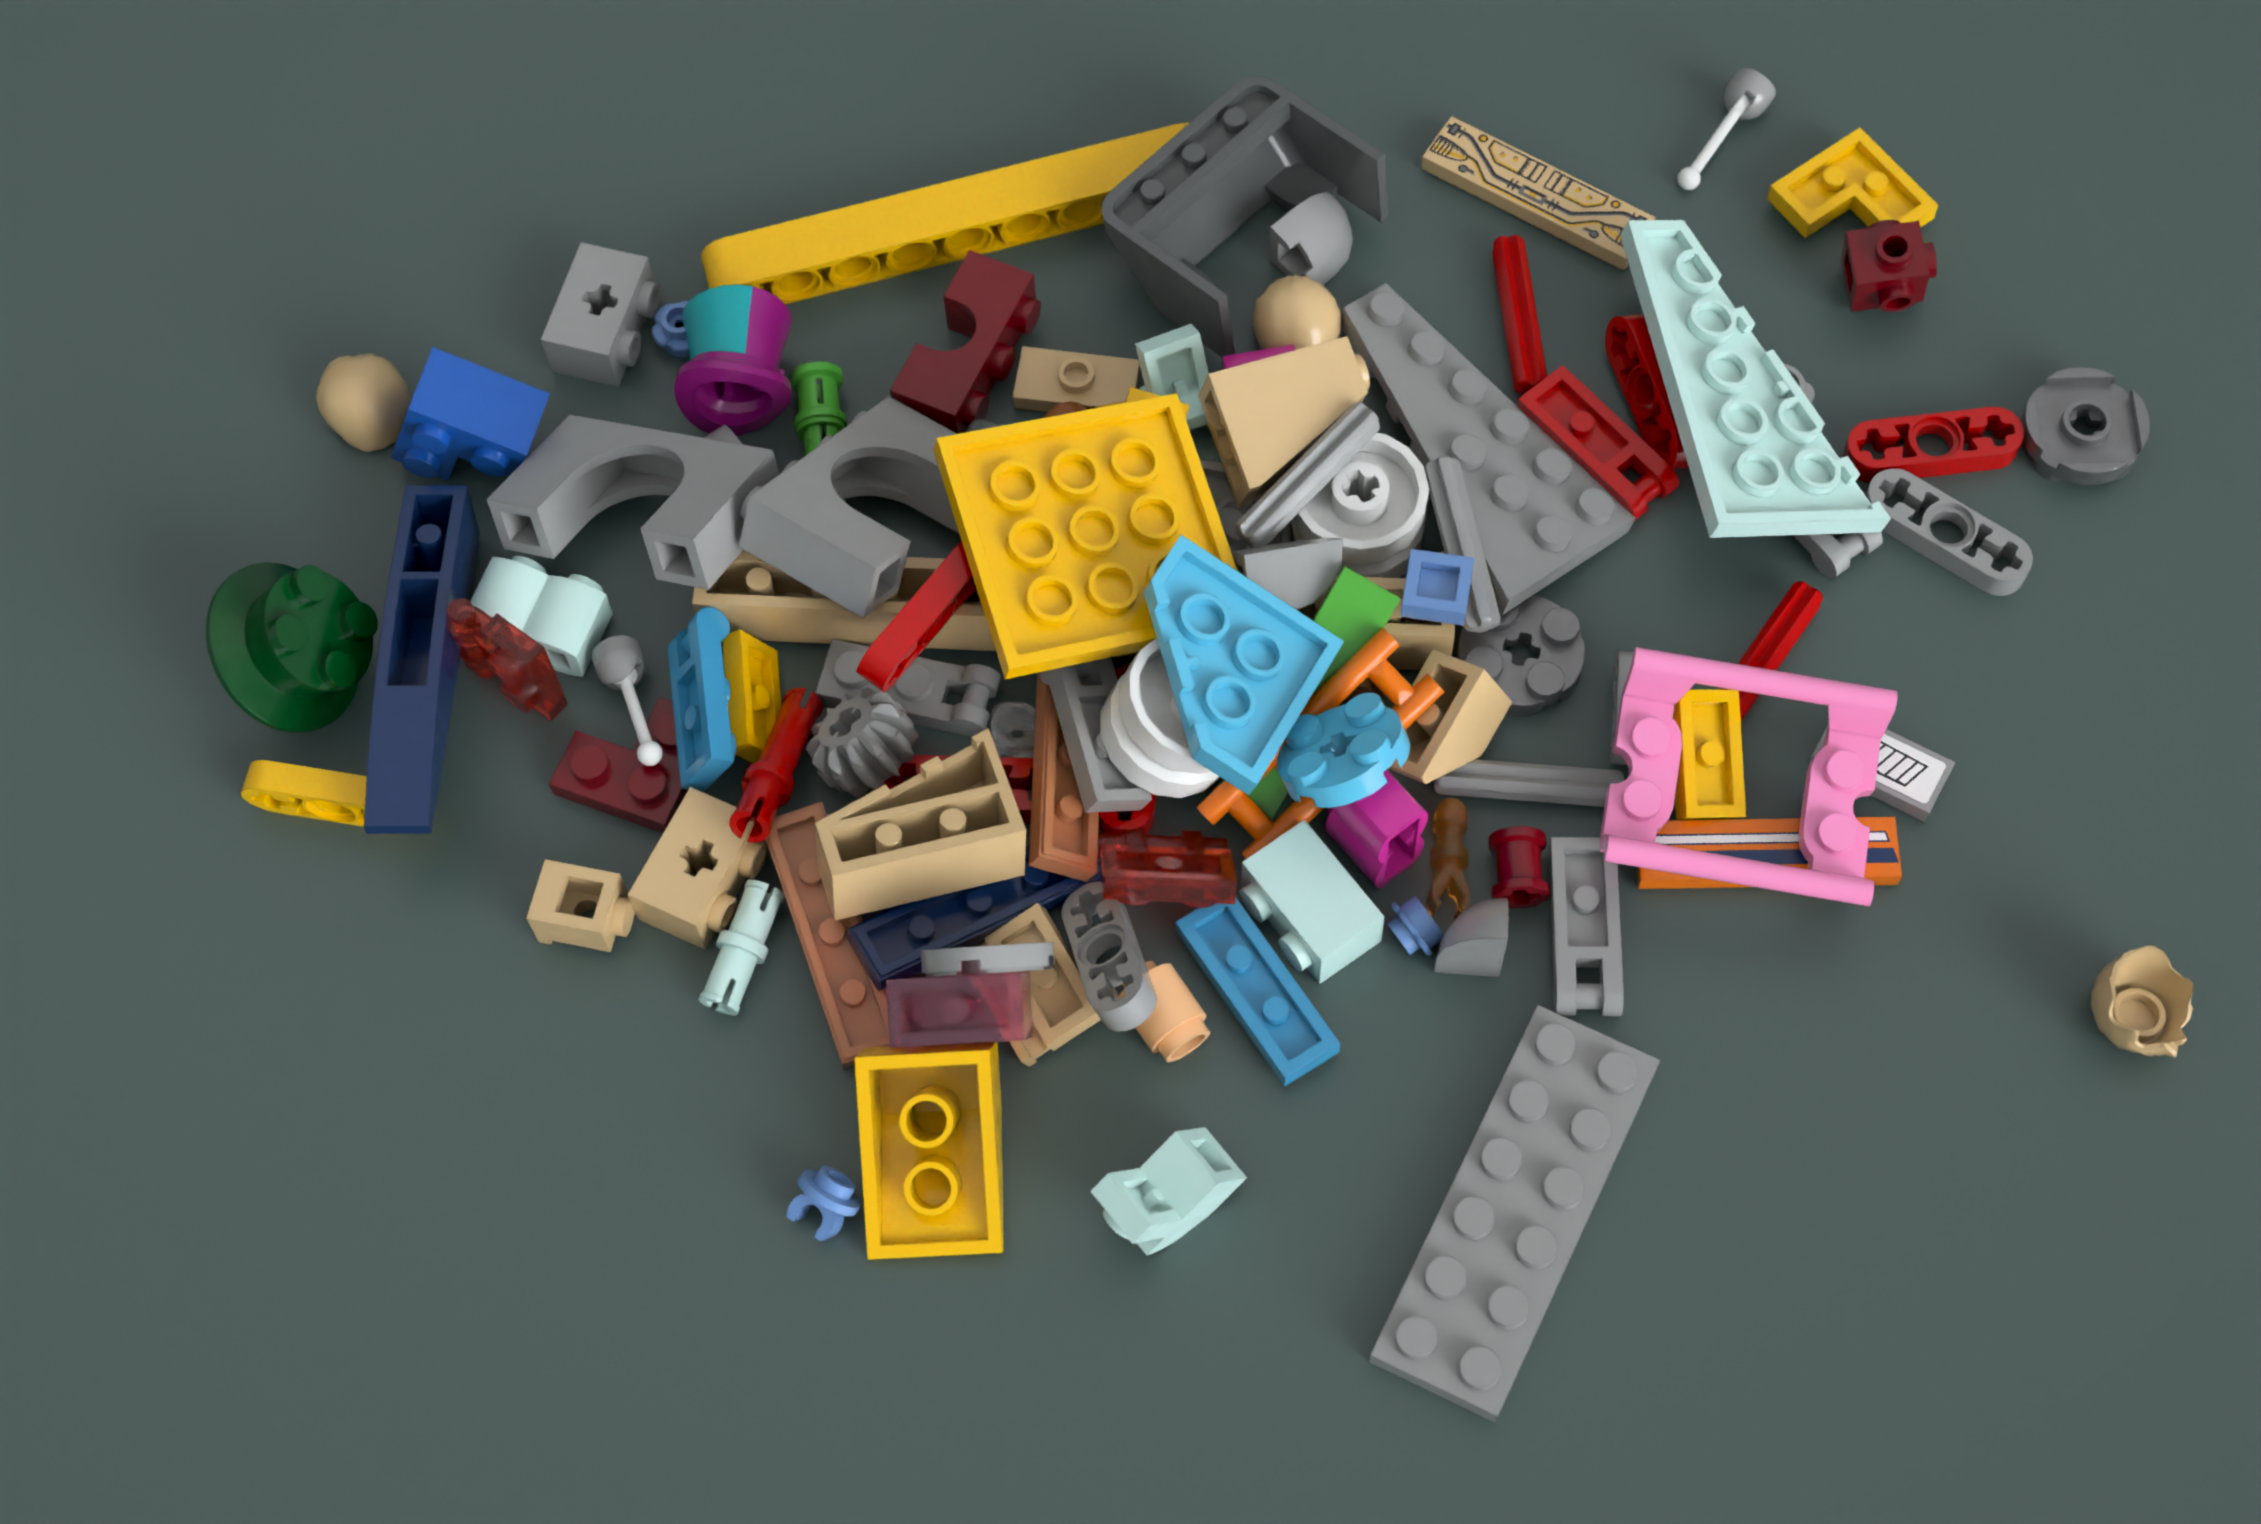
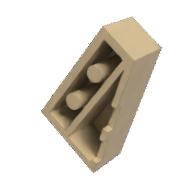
(925, 837)

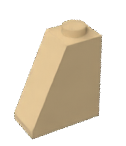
(1277, 409)

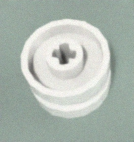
(1374, 506)
(1146, 731)

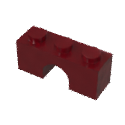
(992, 308)

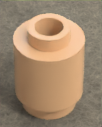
(1177, 1020)

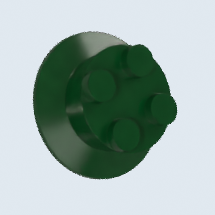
(289, 644)

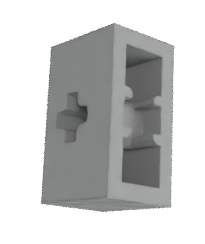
(600, 315)

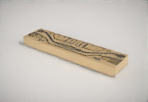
(1531, 190)

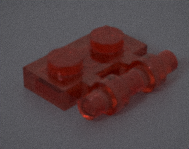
(500, 648)
(1166, 868)

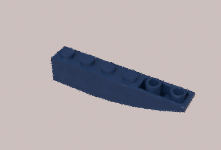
(418, 657)

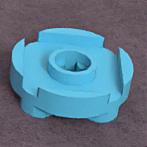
(1342, 752)

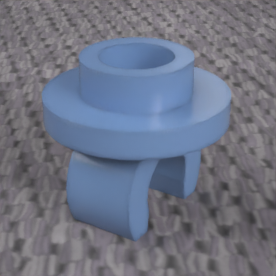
(831, 1193)

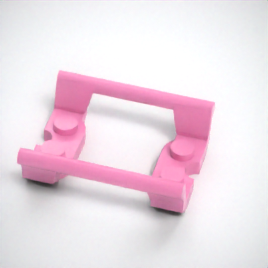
(1836, 776)

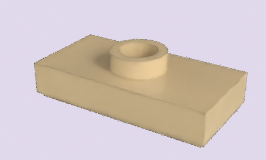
(1059, 376)

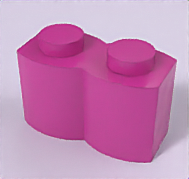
(1380, 831)

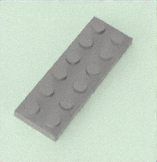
(1514, 1213)

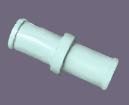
(741, 947)

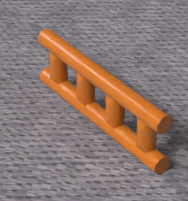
(1367, 662)

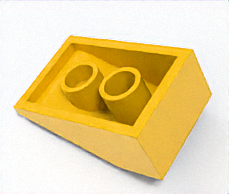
(931, 1149)

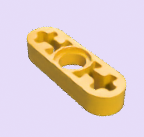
(306, 792)

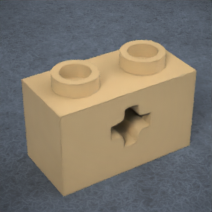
(694, 840)

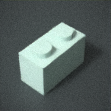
(1310, 903)

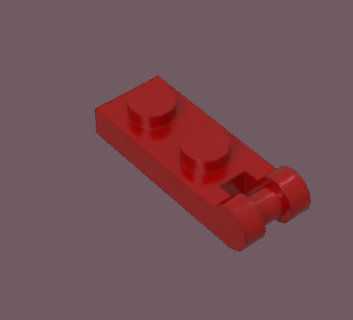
(1598, 440)

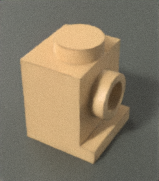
(570, 890)

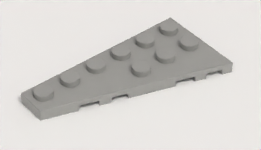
(1527, 494)

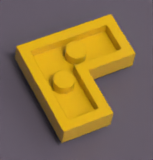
(1852, 177)

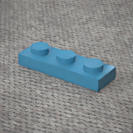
(1258, 989)

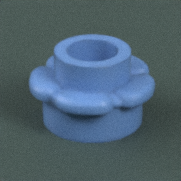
(664, 332)
(1415, 927)

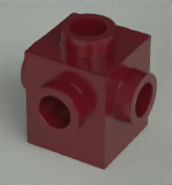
(1887, 266)

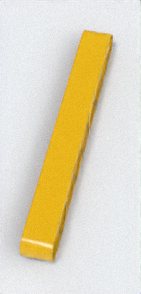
(930, 223)

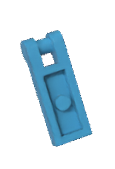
(701, 700)

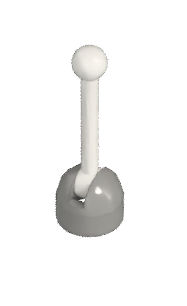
(1745, 98)
(621, 666)

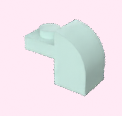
(1178, 365)
(1169, 1191)

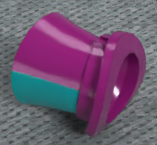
(734, 359)

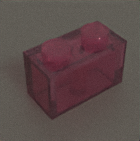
(959, 1009)

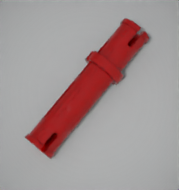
(770, 779)

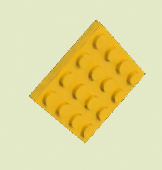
(1073, 524)

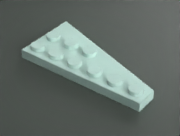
(1737, 409)

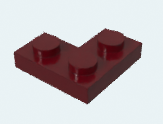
(617, 782)

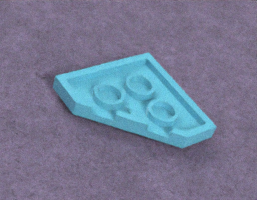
(1233, 660)

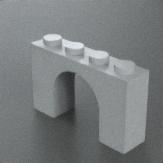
(602, 463)
(820, 539)

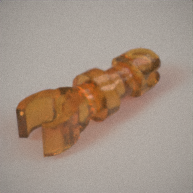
(1449, 856)

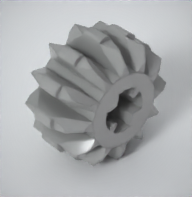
(862, 742)

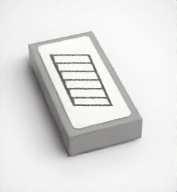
(1907, 774)

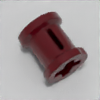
(1519, 866)

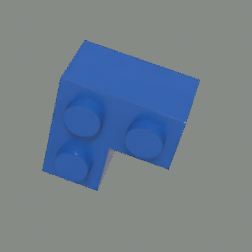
(469, 416)

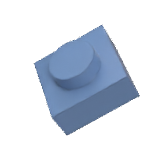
(1437, 587)

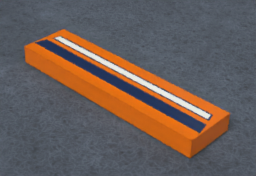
(1765, 841)

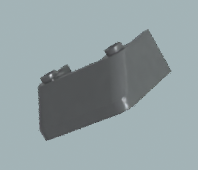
(1215, 176)

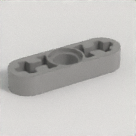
(1953, 557)
(1125, 967)

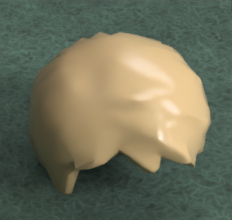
(1295, 313)
(363, 400)
(2142, 1002)

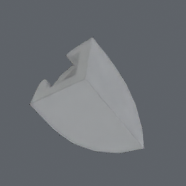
(1312, 239)
(1293, 570)
(1476, 940)

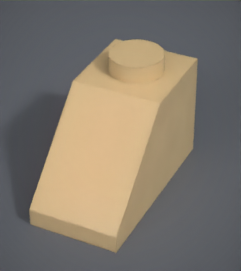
(1457, 723)

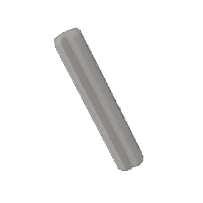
(1308, 476)
(1461, 538)
(1529, 782)

